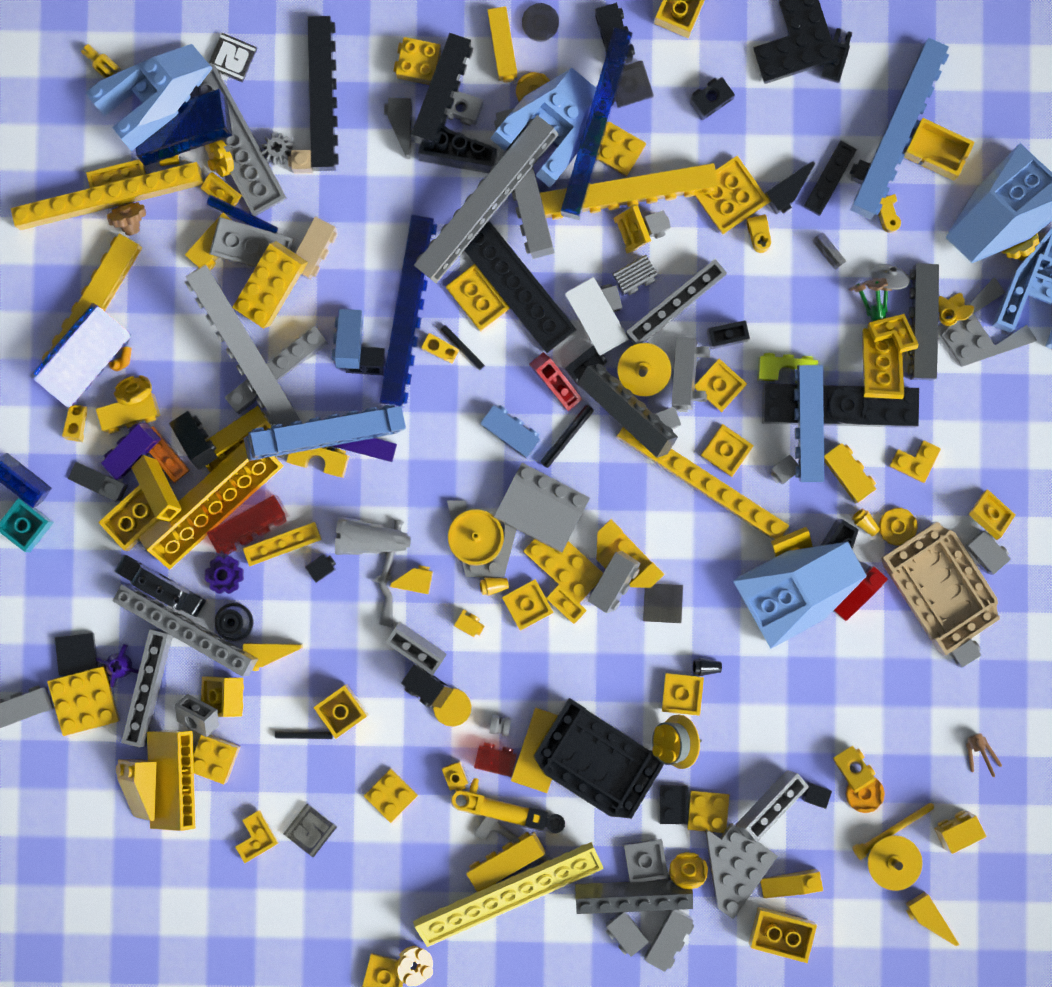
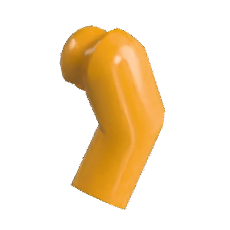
(123, 361)

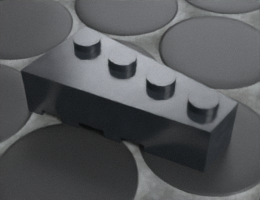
(459, 152)

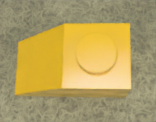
(415, 580)

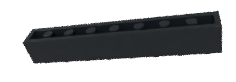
(322, 93)

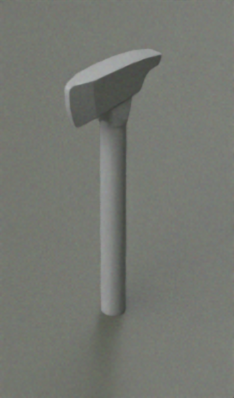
(492, 824)

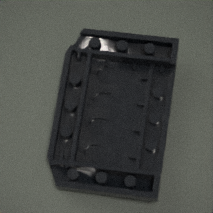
(597, 761)

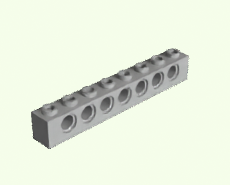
(185, 630)

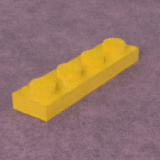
(282, 544)

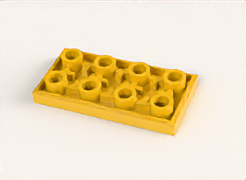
(527, 770)

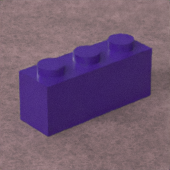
(130, 450)

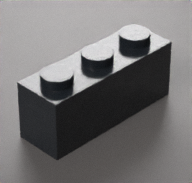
(608, 18)
(194, 439)

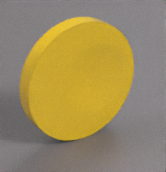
(475, 537)

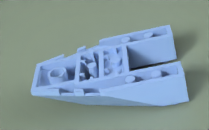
(159, 84)
(563, 105)
(1031, 279)

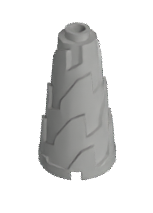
(360, 537)

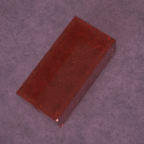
(248, 524)

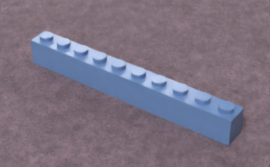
(899, 129)

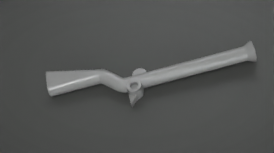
(386, 617)

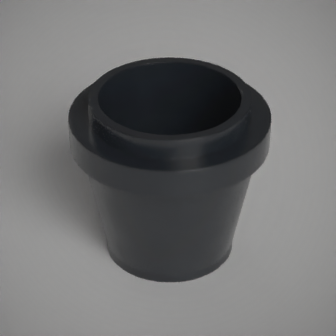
(243, 621)

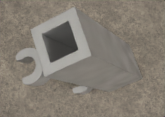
(685, 373)

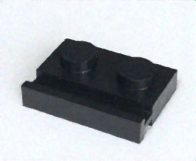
(674, 804)

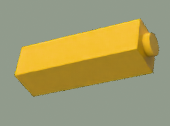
(502, 44)
(156, 488)

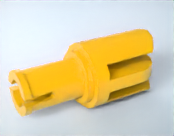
(100, 62)

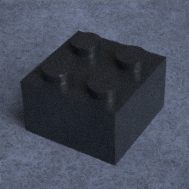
(429, 688)

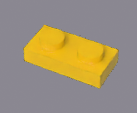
(218, 188)
(566, 604)

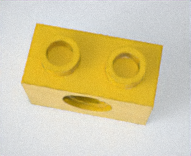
(856, 780)

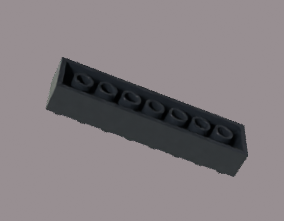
(779, 407)

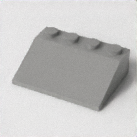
(541, 507)

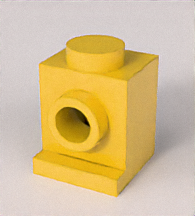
(469, 624)

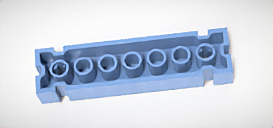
(324, 433)

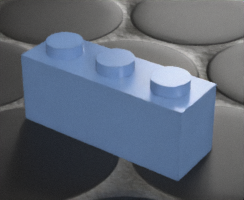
(348, 338)
(510, 430)

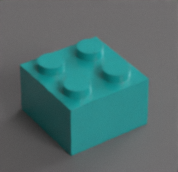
(24, 525)

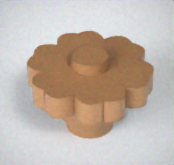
(127, 217)

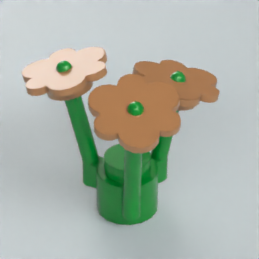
(879, 310)

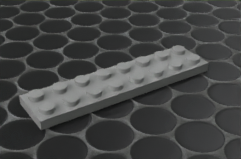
(251, 170)

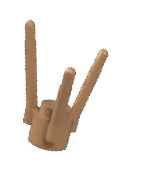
(979, 743)

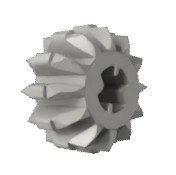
(272, 143)

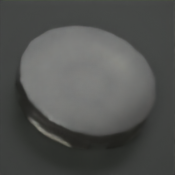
(540, 22)

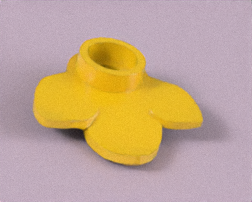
(954, 307)

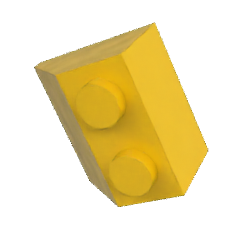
(223, 694)

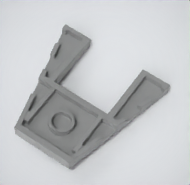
(969, 339)
(497, 566)

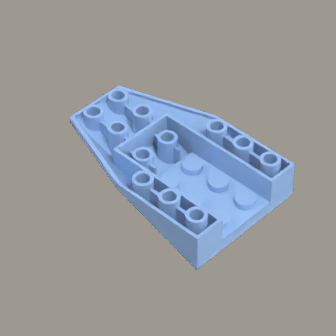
(1005, 207)
(799, 588)

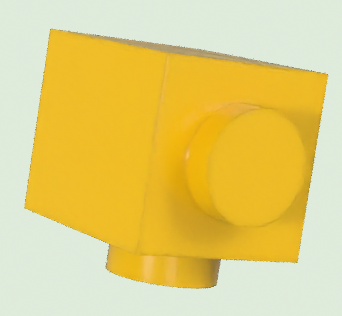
(455, 776)

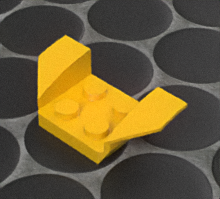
(613, 539)

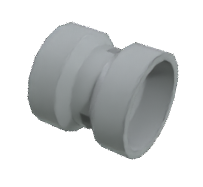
(500, 725)

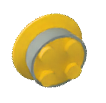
(676, 742)

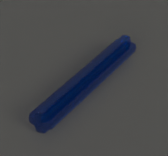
(240, 214)

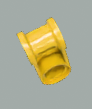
(759, 229)

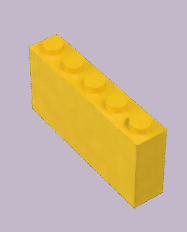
(174, 779)

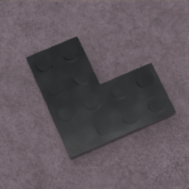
(805, 47)

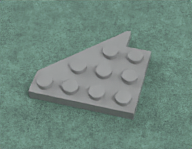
(736, 867)

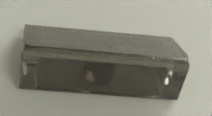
(829, 251)

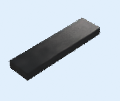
(830, 178)

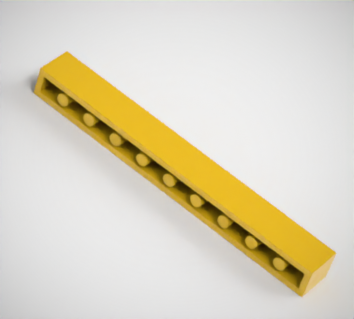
(638, 189)
(107, 196)
(711, 488)

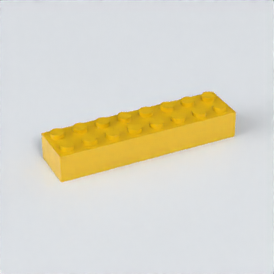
(208, 505)

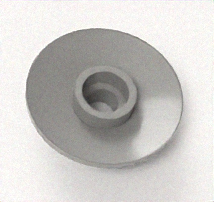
(895, 276)

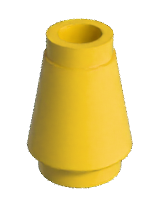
(865, 521)
(493, 585)

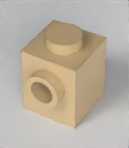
(300, 161)

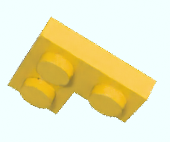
(896, 328)
(918, 466)
(261, 837)

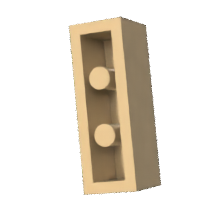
(315, 246)

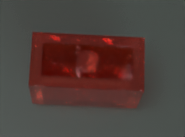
(495, 759)

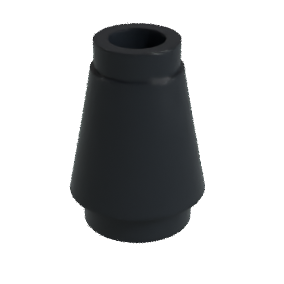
(706, 667)

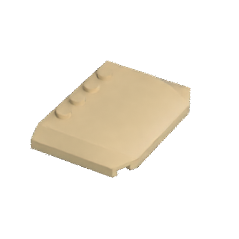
(942, 587)

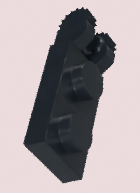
(834, 70)

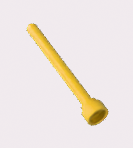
(862, 849)

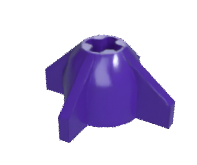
(118, 665)

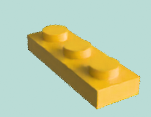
(115, 173)

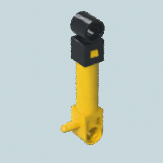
(504, 811)

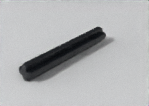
(567, 435)

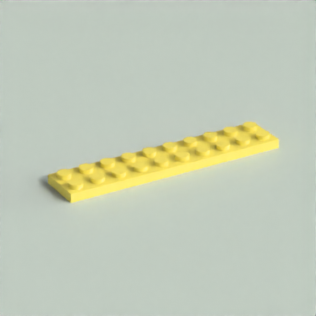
(508, 894)

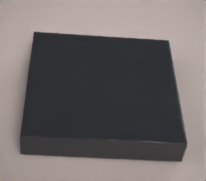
(76, 653)

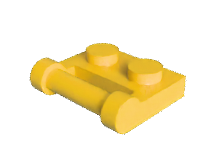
(632, 229)

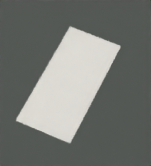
(596, 316)

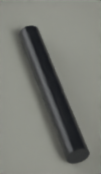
(462, 347)
(303, 735)

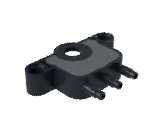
(160, 586)

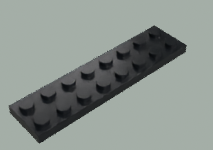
(519, 288)

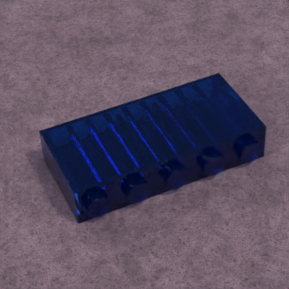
(198, 123)
(81, 355)

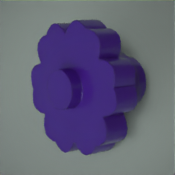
(224, 575)

